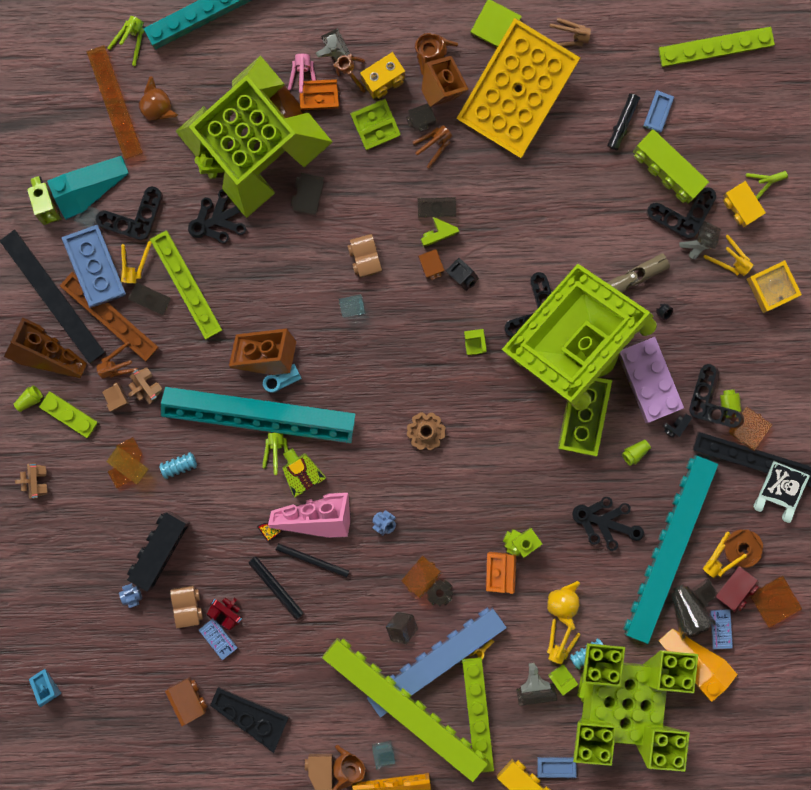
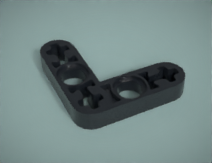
(689, 219)
(133, 225)
(545, 283)
(707, 407)

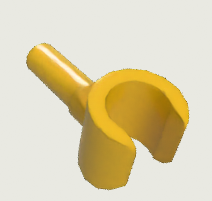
(480, 652)

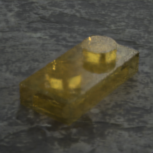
(127, 465)

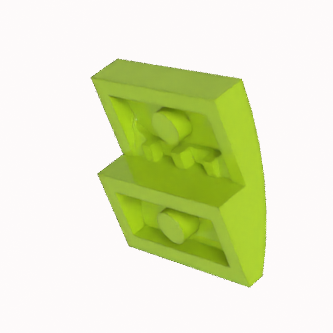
(375, 124)

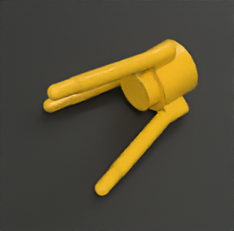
(742, 263)
(129, 274)
(713, 566)
(560, 653)

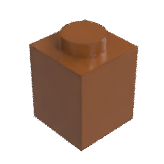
(431, 264)

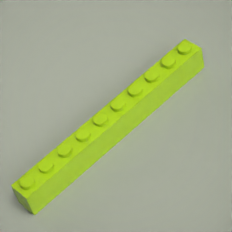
(404, 709)

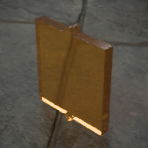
(752, 430)
(421, 577)

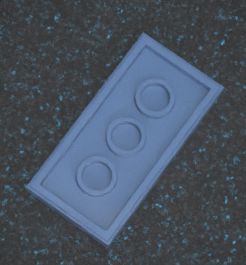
(93, 266)

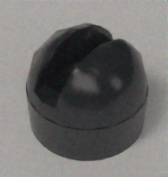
(664, 311)

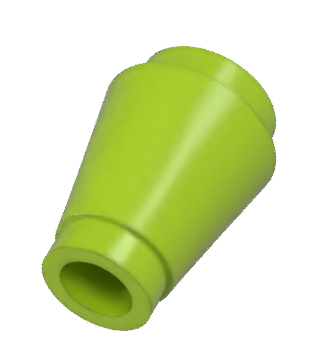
(28, 398)
(634, 453)

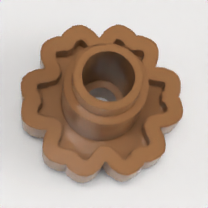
(421, 421)

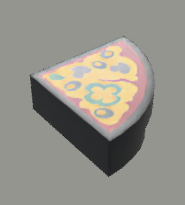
(268, 533)

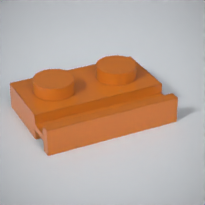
(319, 95)
(501, 572)

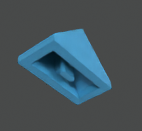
(44, 687)

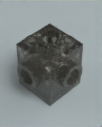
(446, 598)

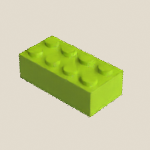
(670, 167)
(583, 428)

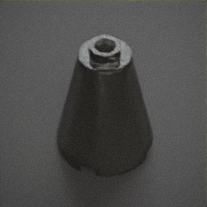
(690, 613)

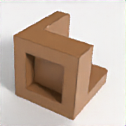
(115, 397)

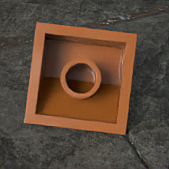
(442, 81)
(186, 700)

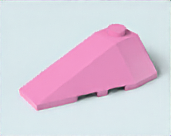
(321, 517)

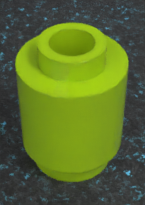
(730, 400)

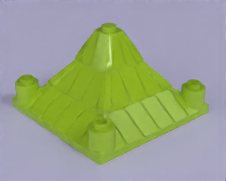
(578, 334)

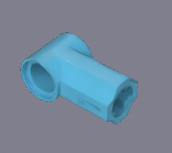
(283, 379)

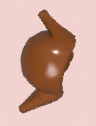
(431, 47)
(155, 103)
(347, 769)

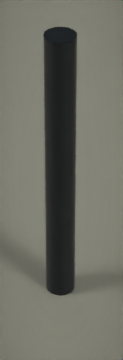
(312, 560)

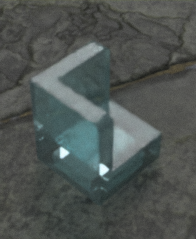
(352, 306)
(383, 754)

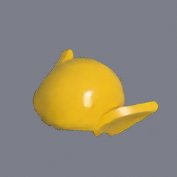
(564, 603)

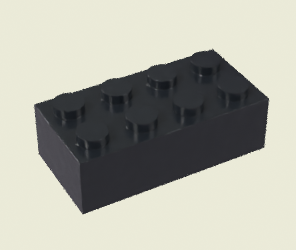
(158, 550)

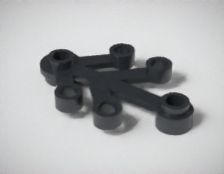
(218, 218)
(605, 522)

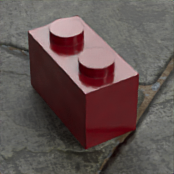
(738, 590)

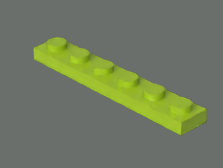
(716, 46)
(186, 284)
(477, 709)

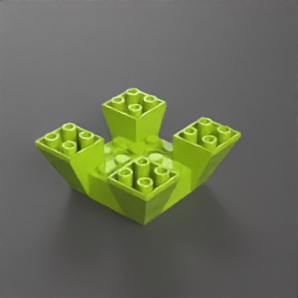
(249, 98)
(648, 682)

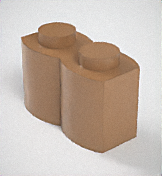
(365, 256)
(185, 606)

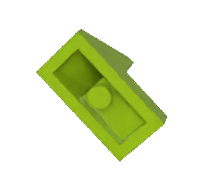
(444, 231)

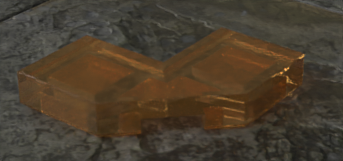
(133, 449)

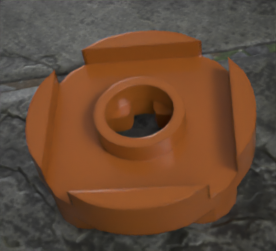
(745, 537)

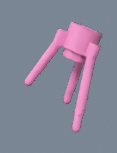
(301, 63)

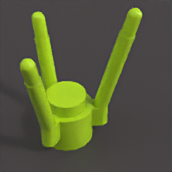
(131, 27)
(274, 442)

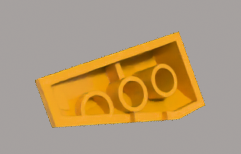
(712, 672)
(410, 782)

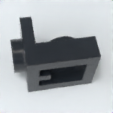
(462, 274)
(680, 423)

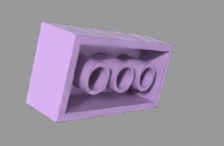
(650, 380)

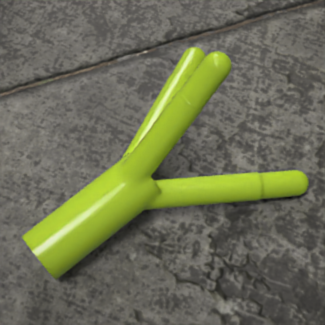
(770, 179)

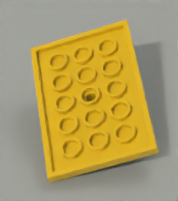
(498, 106)

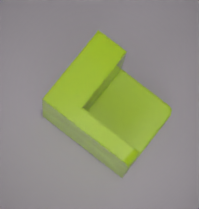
(475, 341)
(563, 679)

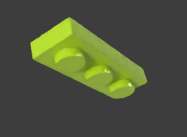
(68, 414)

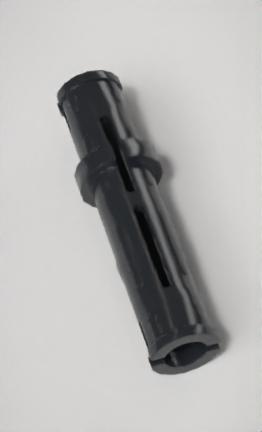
(620, 129)

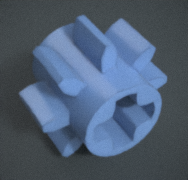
(384, 522)
(130, 595)

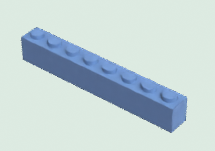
(446, 654)

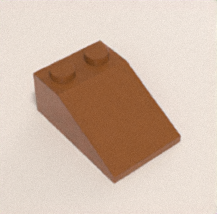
(264, 352)

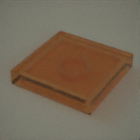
(775, 601)

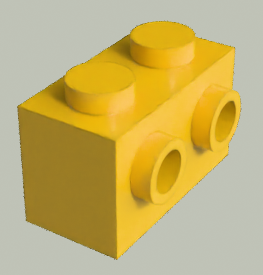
(743, 204)

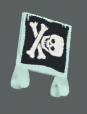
(782, 487)

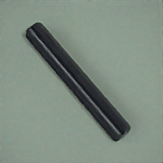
(275, 587)

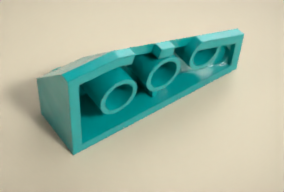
(84, 186)

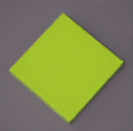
(493, 22)

